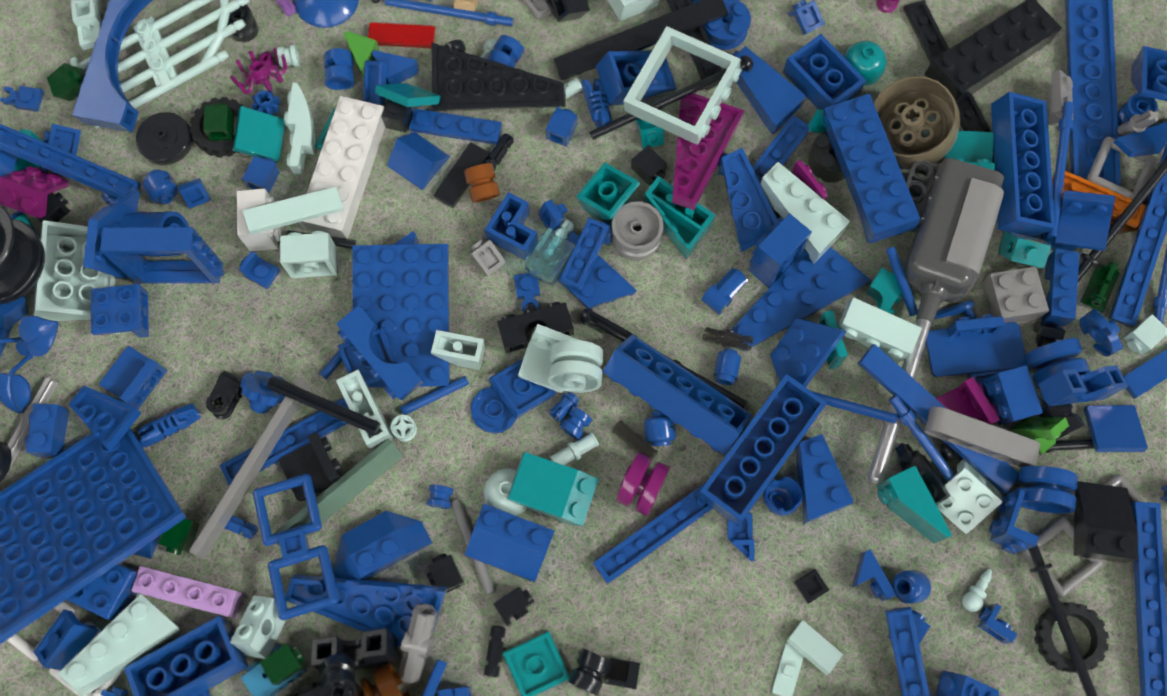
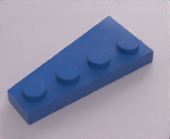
(747, 200)

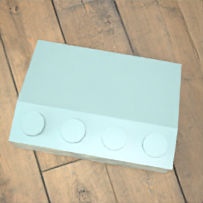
(65, 284)

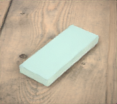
(787, 671)

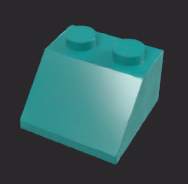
(606, 192)

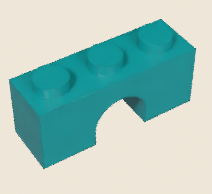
(885, 290)

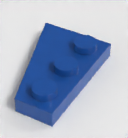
(104, 415)

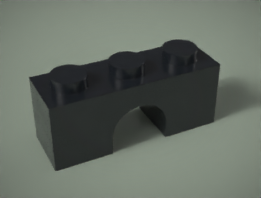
(515, 328)
(373, 649)

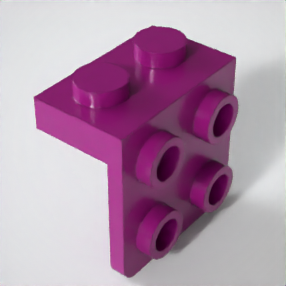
(29, 190)
(970, 401)

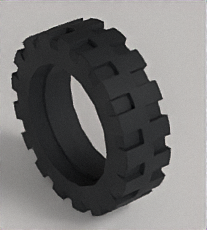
(211, 148)
(1093, 623)

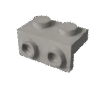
(1058, 93)

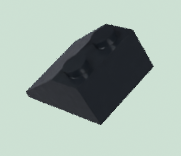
(1104, 523)

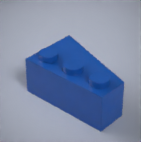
(820, 479)

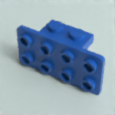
(975, 347)

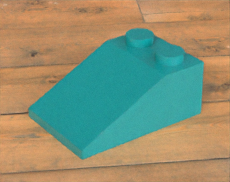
(552, 489)
(912, 502)

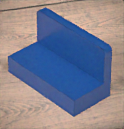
(64, 641)

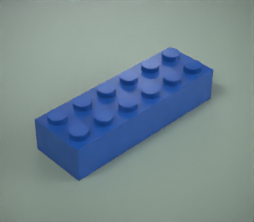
(1024, 160)
(870, 168)
(677, 394)
(762, 450)

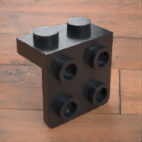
(312, 460)

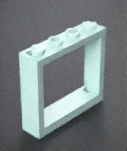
(692, 133)

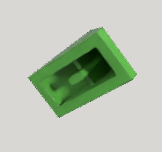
(361, 48)

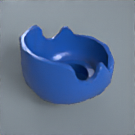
(788, 490)

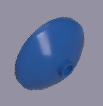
(325, 12)

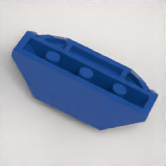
(378, 545)

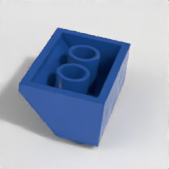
(509, 543)

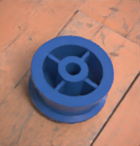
(730, 30)

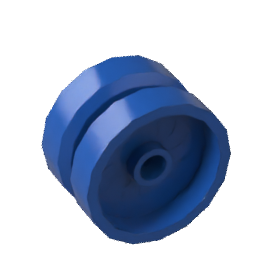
(1056, 357)
(1048, 489)

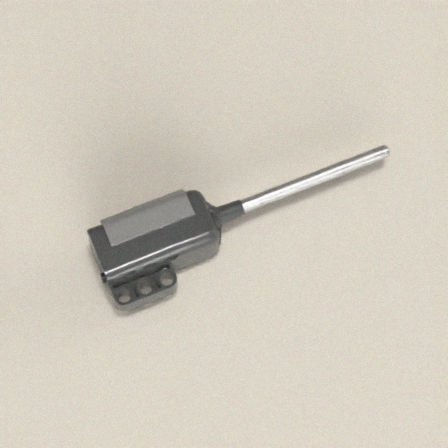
(956, 223)

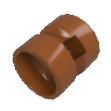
(482, 182)

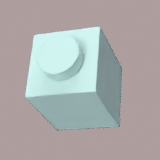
(1145, 335)

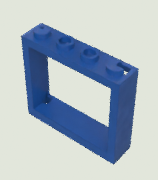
(126, 244)

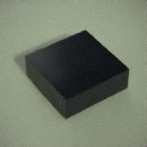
(811, 586)

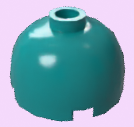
(867, 59)

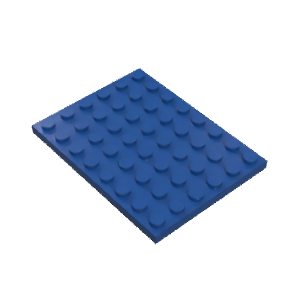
(76, 524)

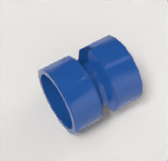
(506, 51)
(338, 69)
(1136, 105)

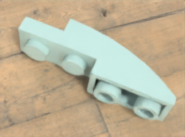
(87, 18)
(302, 129)

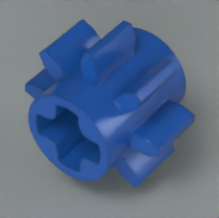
(266, 102)

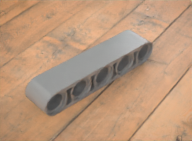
(982, 437)

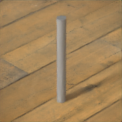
(467, 532)

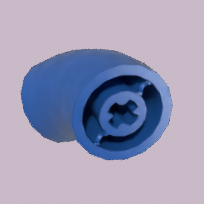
(155, 219)

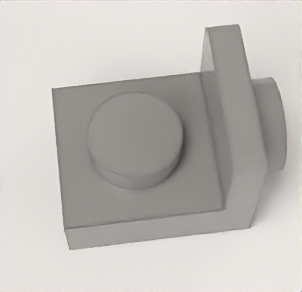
(486, 256)

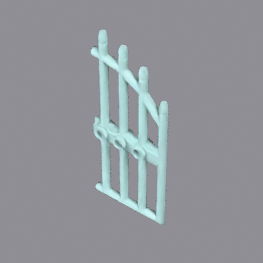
(155, 52)

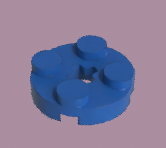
(1102, 332)

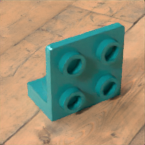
(974, 148)

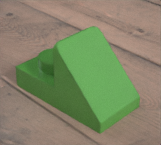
(1042, 430)

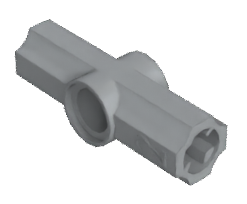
(417, 643)

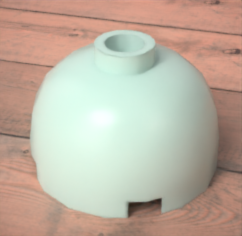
(497, 490)

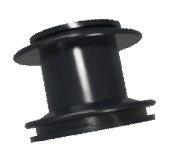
(20, 258)

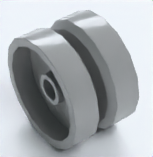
(637, 231)

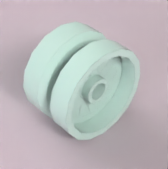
(575, 366)

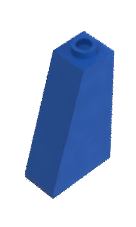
(769, 92)

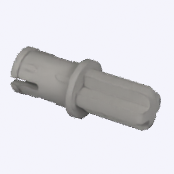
(1138, 123)

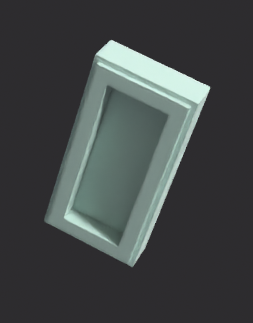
(814, 647)

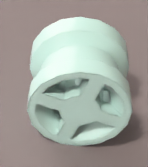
(291, 55)
(402, 423)

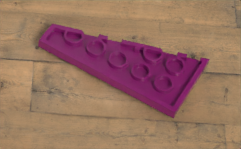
(698, 162)

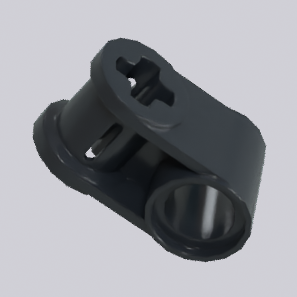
(226, 392)

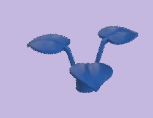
(35, 340)

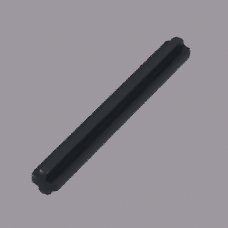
(323, 405)

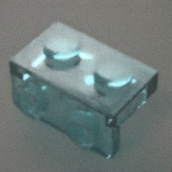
(549, 257)

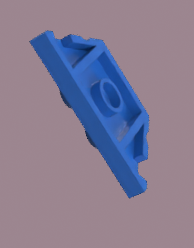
(602, 284)
(804, 349)

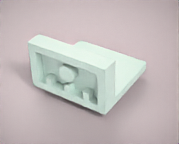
(537, 355)
(970, 498)

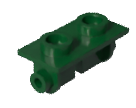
(1101, 286)

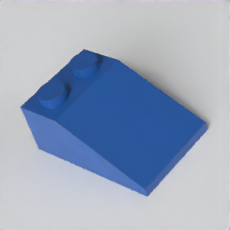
(620, 69)
(1150, 73)

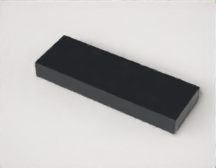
(455, 182)

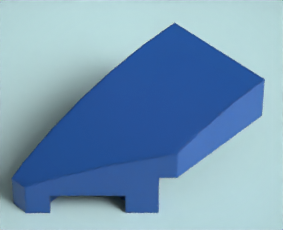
(742, 536)

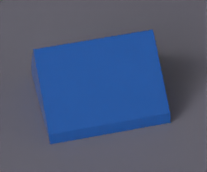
(416, 159)

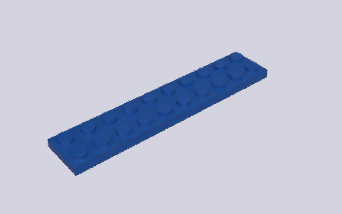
(1094, 85)

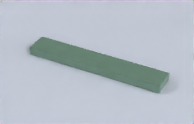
(349, 485)

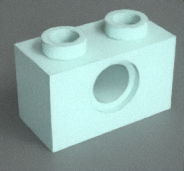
(258, 628)

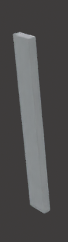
(246, 475)

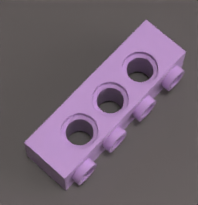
(188, 592)

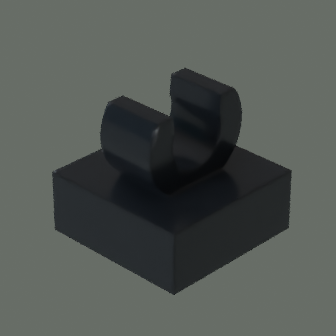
(1049, 331)

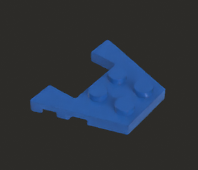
(108, 218)

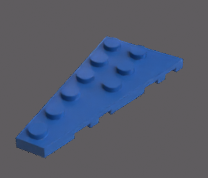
(800, 293)
(368, 603)

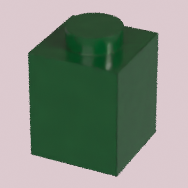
(66, 82)
(218, 122)
(180, 537)
(283, 663)

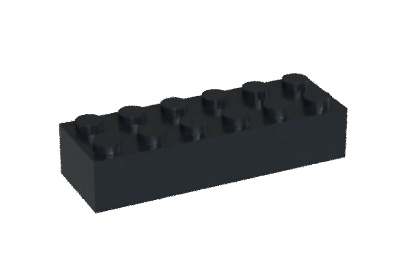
(994, 49)

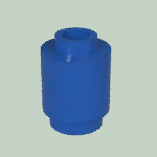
(727, 366)

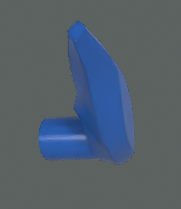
(964, 307)

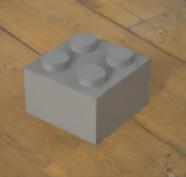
(1015, 295)

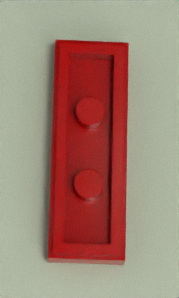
(402, 35)

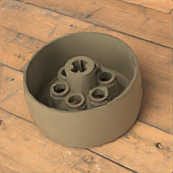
(901, 102)

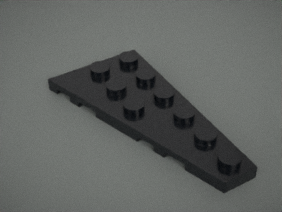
(483, 84)

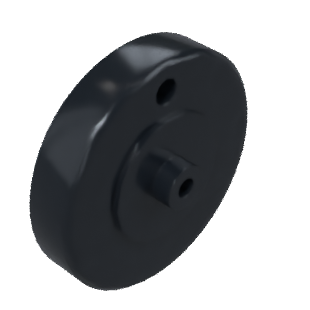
(164, 138)

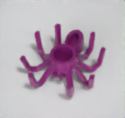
(261, 71)

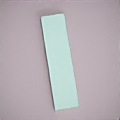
(292, 210)

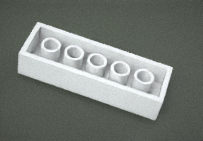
(346, 162)

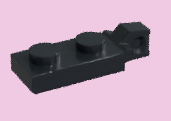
(931, 479)

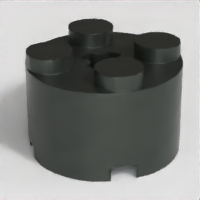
(824, 161)

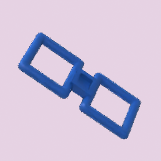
(295, 547)

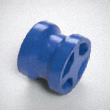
(439, 496)

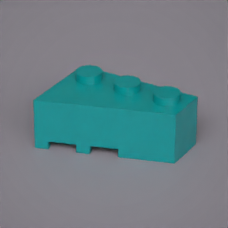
(681, 224)

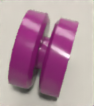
(641, 483)

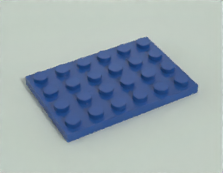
(409, 297)

